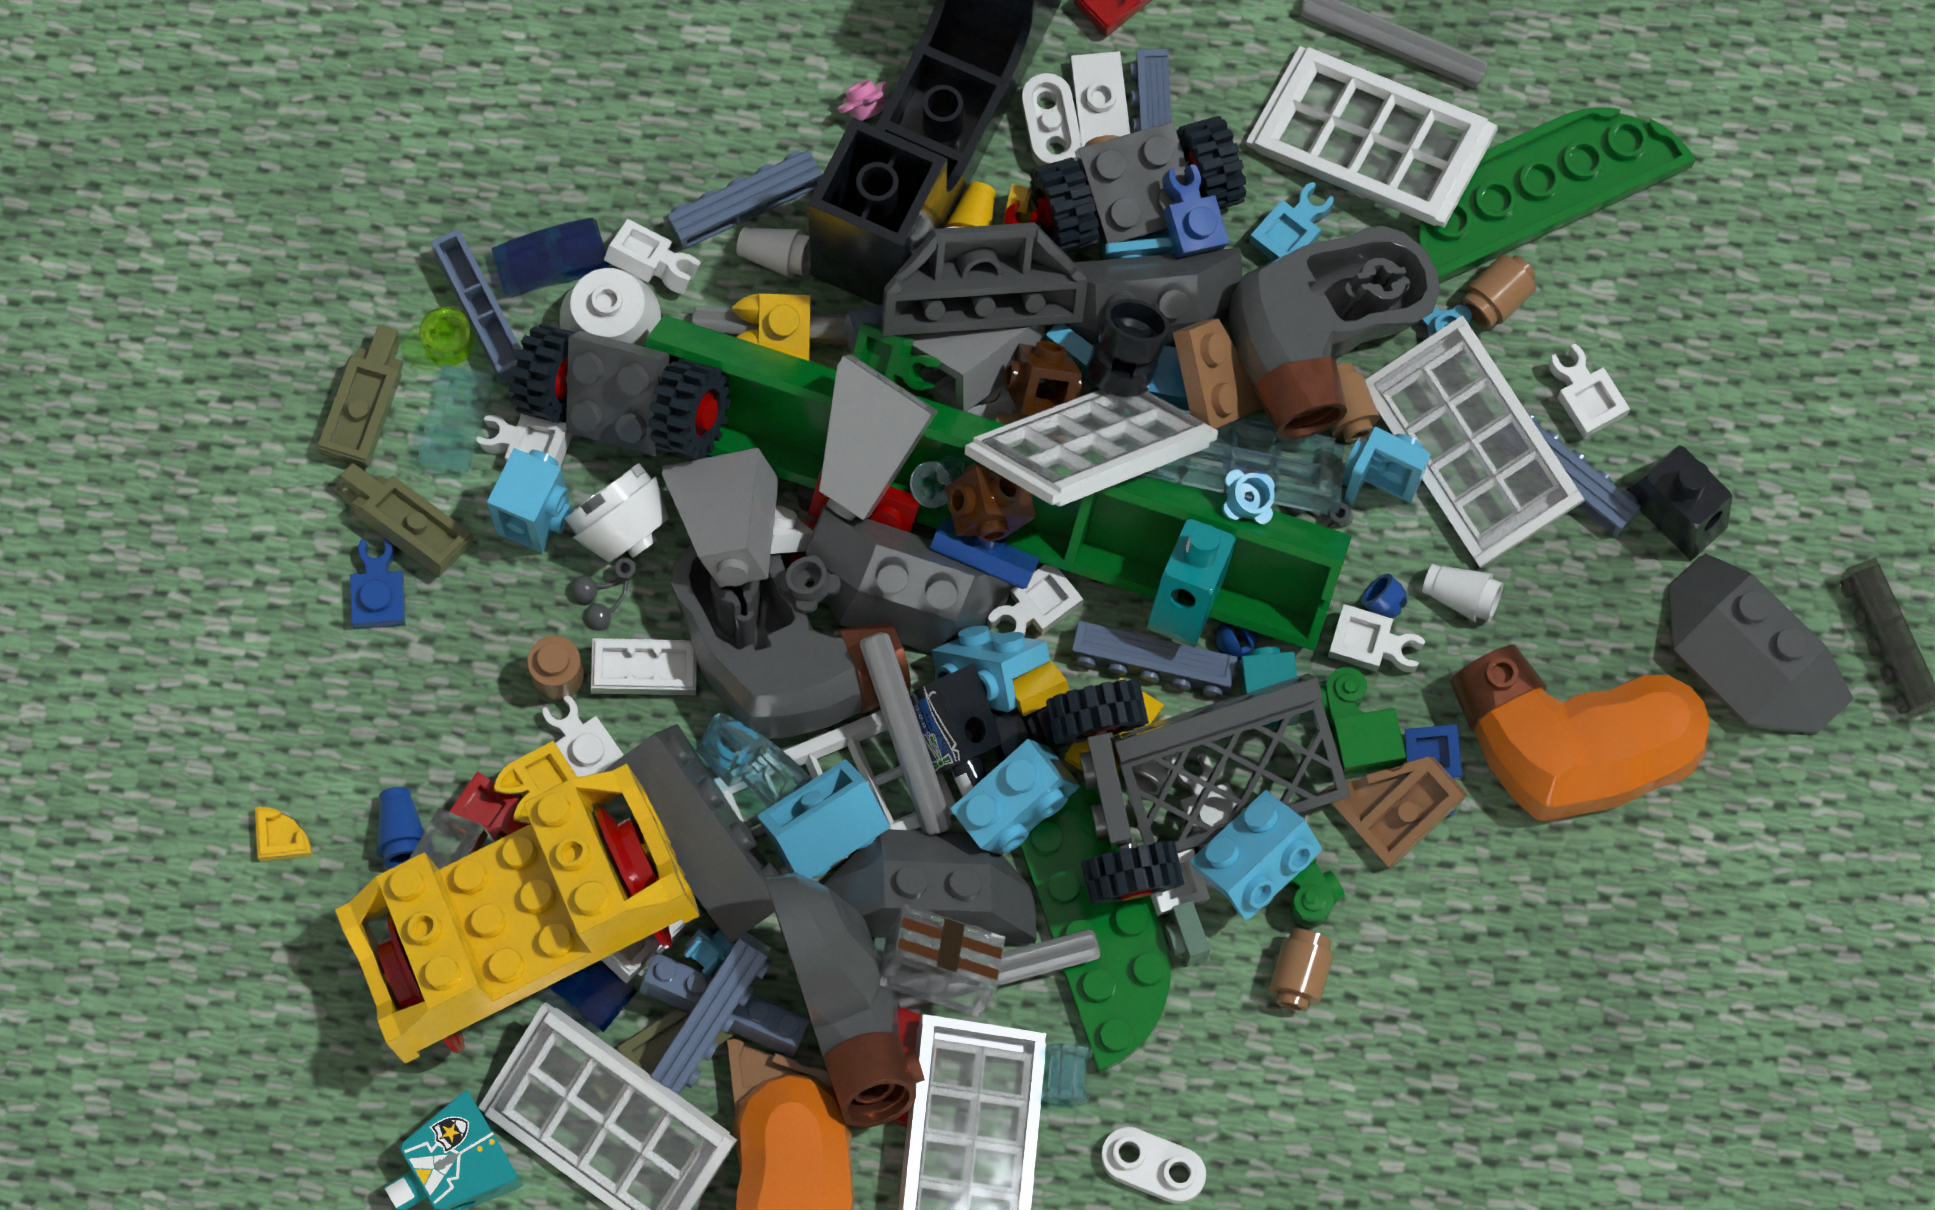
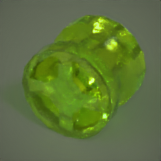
(449, 348)

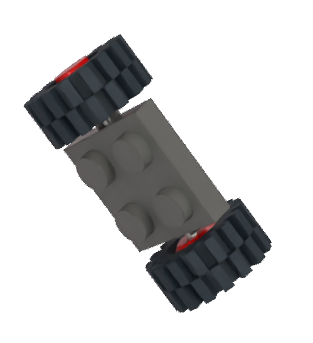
(1121, 183)
(619, 392)
(1097, 716)

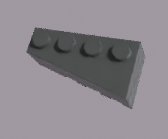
(704, 831)

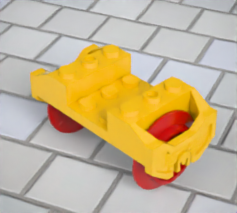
(516, 911)

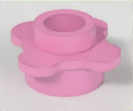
(864, 99)

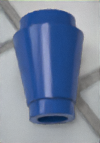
(397, 826)

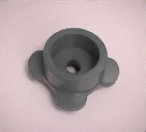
(804, 571)

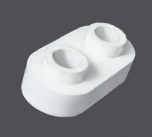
(1052, 124)
(1152, 1167)

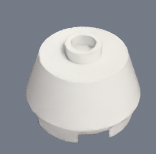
(611, 306)
(620, 516)

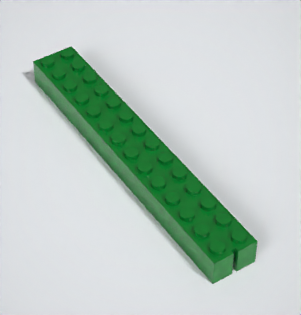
(1119, 536)

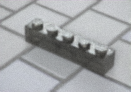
(1889, 638)

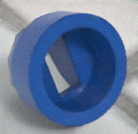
(1385, 596)
(1230, 644)

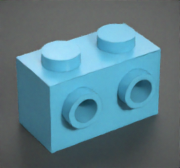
(530, 499)
(1015, 797)
(824, 821)

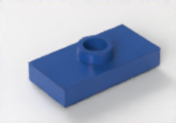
(991, 558)

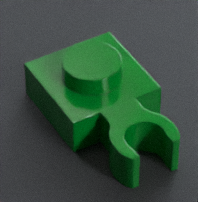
(892, 356)

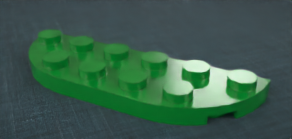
(1551, 181)
(1129, 983)

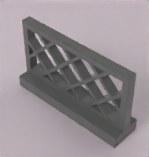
(1221, 721)

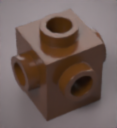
(1042, 377)
(987, 504)

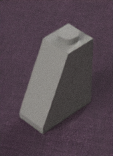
(971, 361)
(868, 437)
(727, 512)

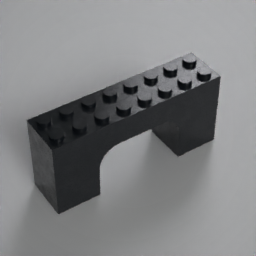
(911, 169)

